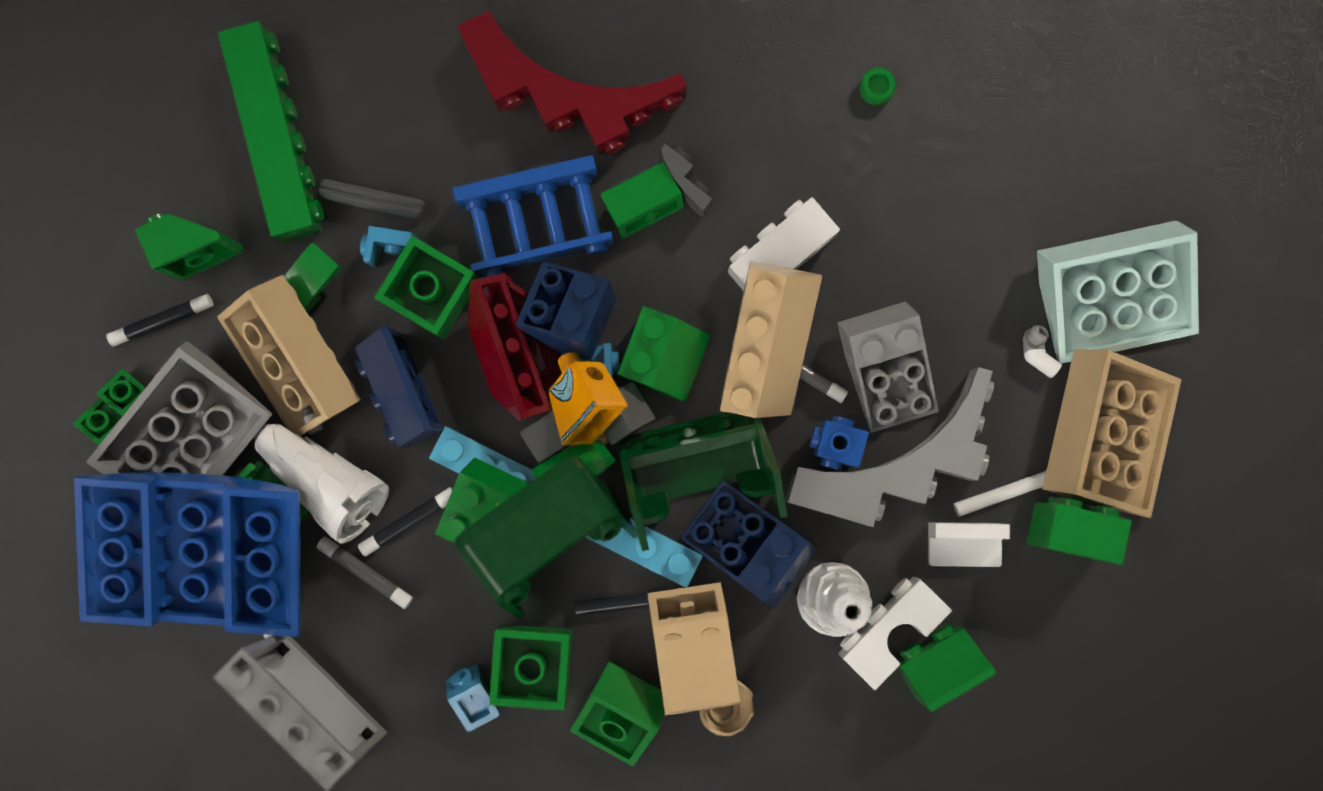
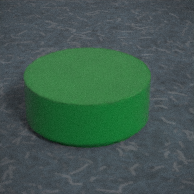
(877, 86)

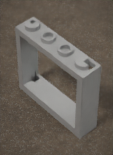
(300, 707)

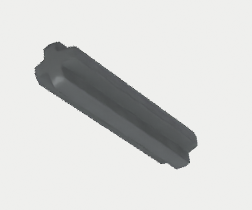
(371, 199)

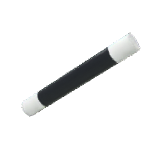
(159, 320)
(405, 523)

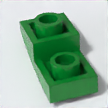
(311, 275)
(109, 408)
(594, 455)

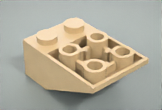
(693, 648)

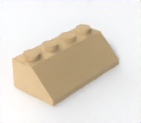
(769, 341)
(288, 355)

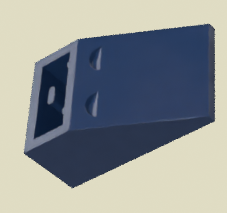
(748, 544)

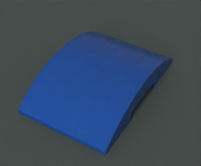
(188, 551)

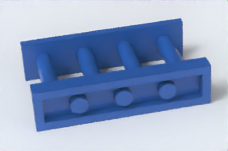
(510, 191)

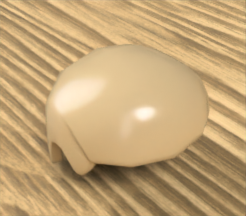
(730, 719)

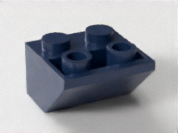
(567, 309)

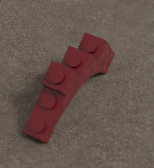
(559, 101)

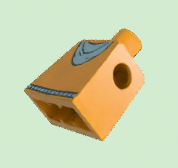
(584, 400)

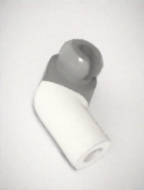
(1035, 353)

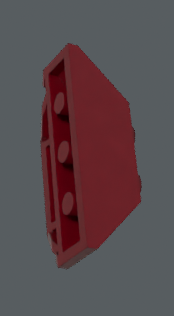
(513, 362)

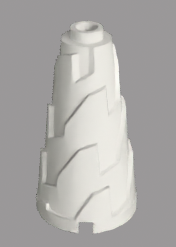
(328, 484)
(834, 599)

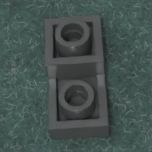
(681, 169)

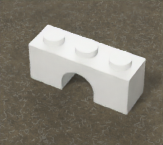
(868, 649)

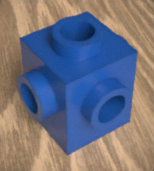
(851, 443)

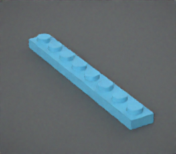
(664, 554)

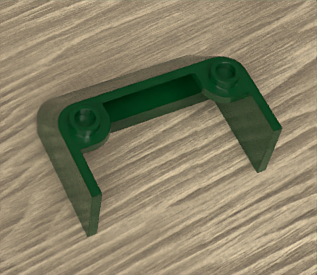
(696, 459)
(538, 528)

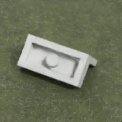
(966, 544)

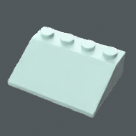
(1121, 289)

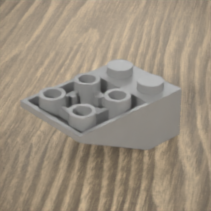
(889, 365)

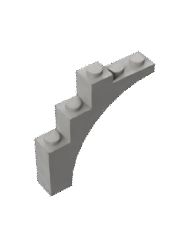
(947, 450)

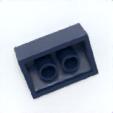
(397, 388)

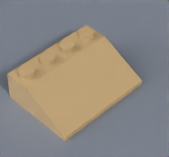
(1112, 432)

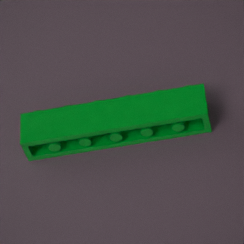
(271, 132)

